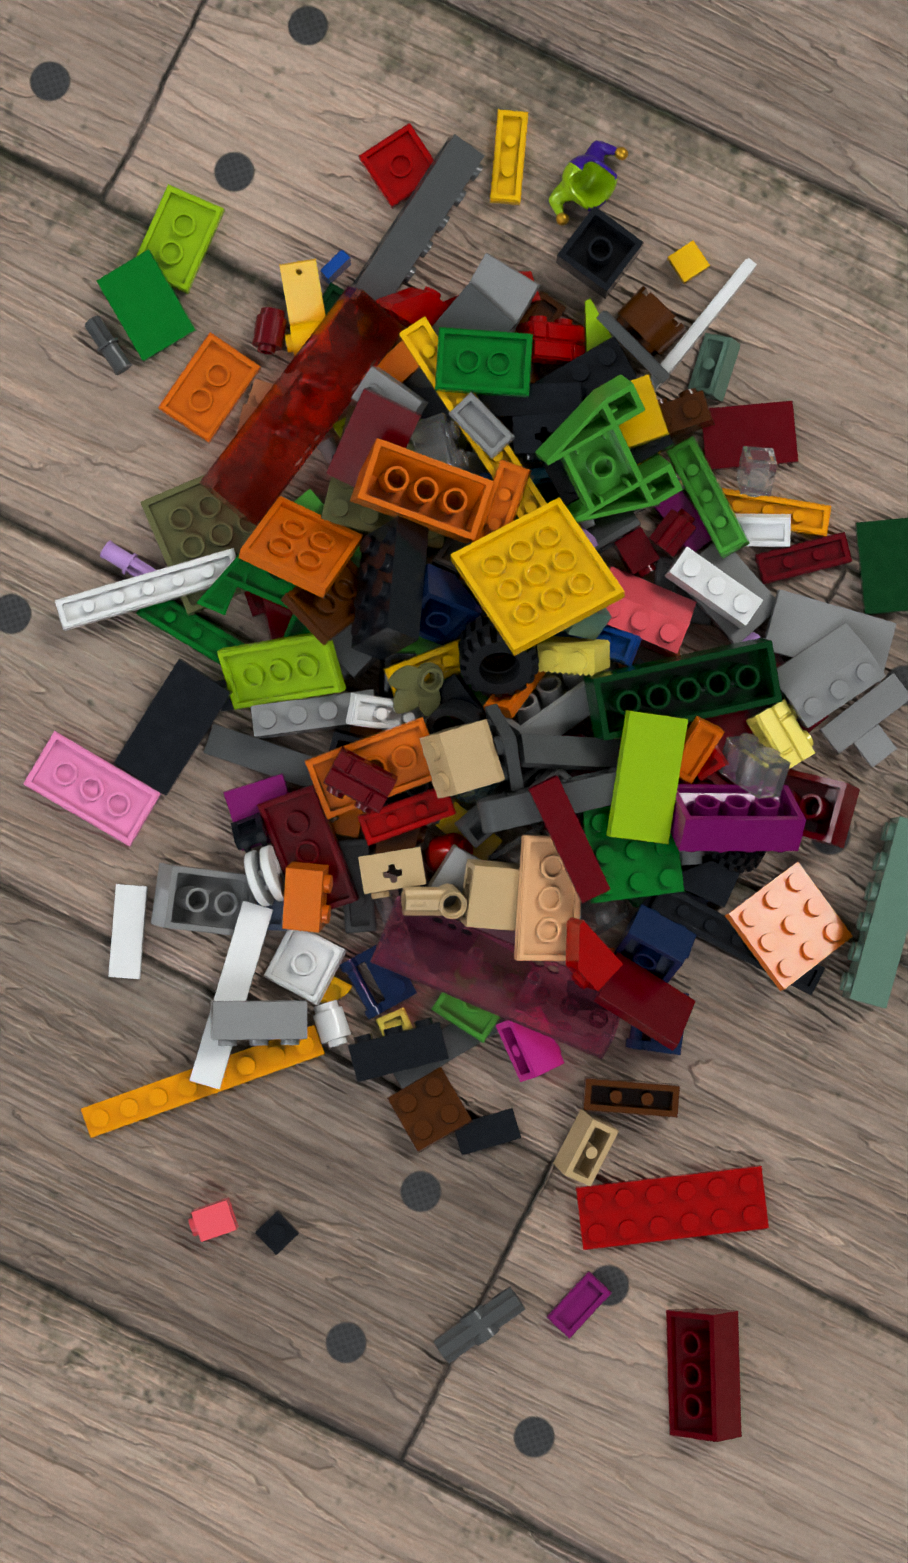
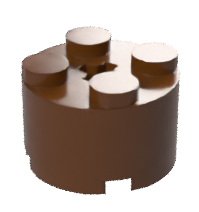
(650, 321)

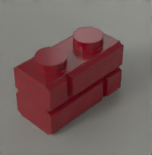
(360, 781)

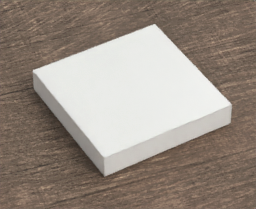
(305, 964)

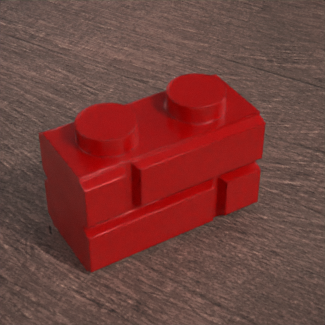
(554, 341)

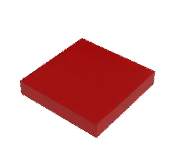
(397, 164)

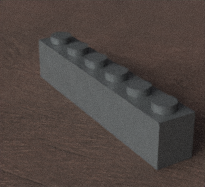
(420, 218)

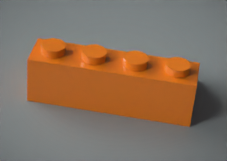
(422, 491)

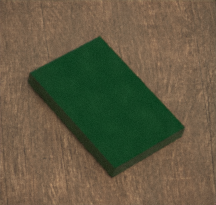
(883, 565)

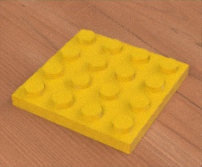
(537, 576)

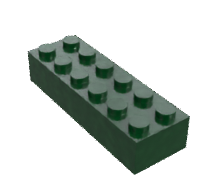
(685, 686)

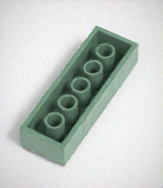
(883, 923)

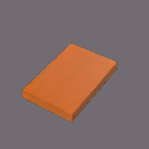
(209, 387)

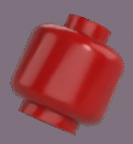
(441, 845)

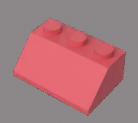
(651, 613)

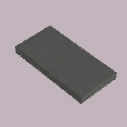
(467, 311)

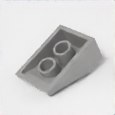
(199, 899)

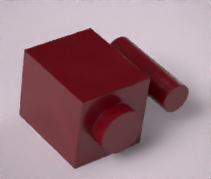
(674, 531)

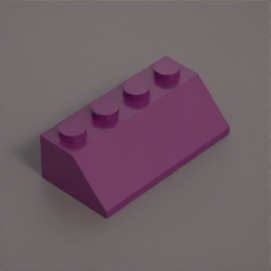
(734, 820)

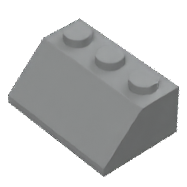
(828, 675)

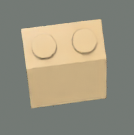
(462, 758)

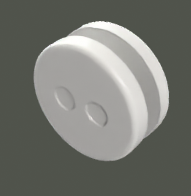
(264, 875)

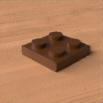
(430, 1109)

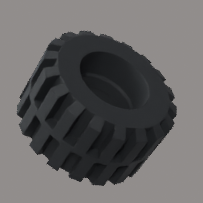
(489, 673)

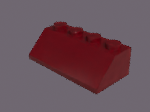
(704, 1374)

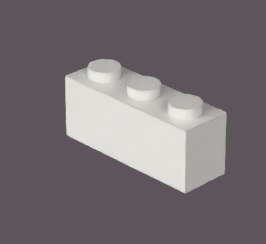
(713, 587)

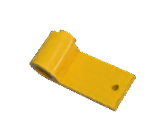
(302, 300)

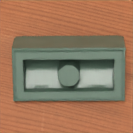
(714, 366)

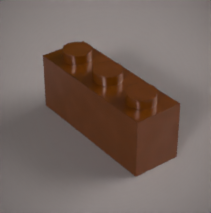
(631, 1097)

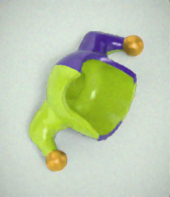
(586, 180)

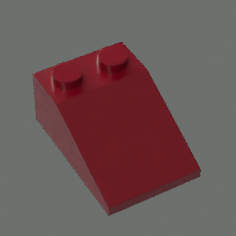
(825, 805)

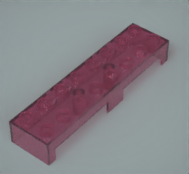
(485, 974)

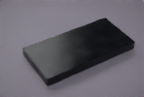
(173, 727)

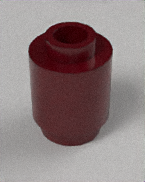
(269, 331)

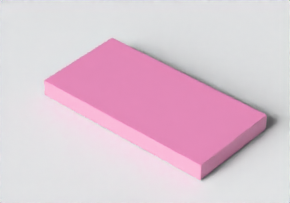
(92, 788)

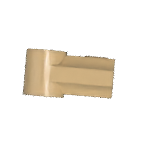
(430, 901)

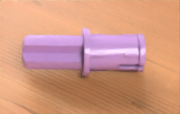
(124, 560)

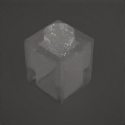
(756, 471)

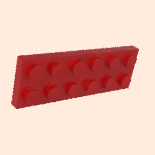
(672, 1207)

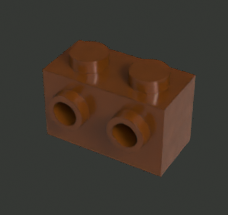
(686, 413)

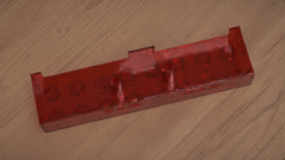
(302, 405)

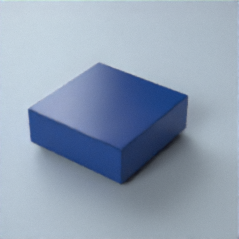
(335, 267)

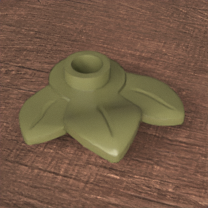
(413, 691)

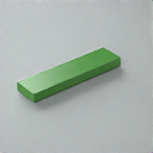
(708, 497)

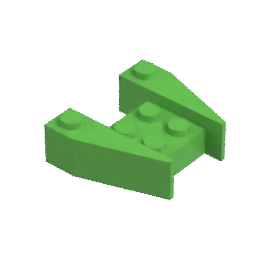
(600, 459)

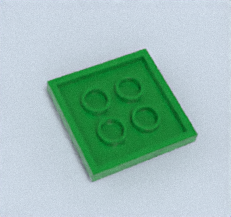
(631, 865)

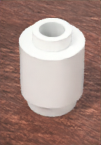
(331, 1024)

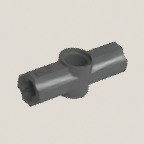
(479, 1324)

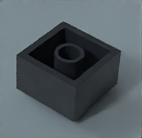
(599, 252)

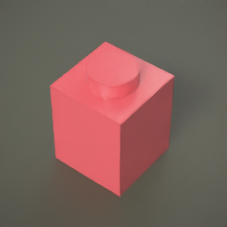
(213, 1220)

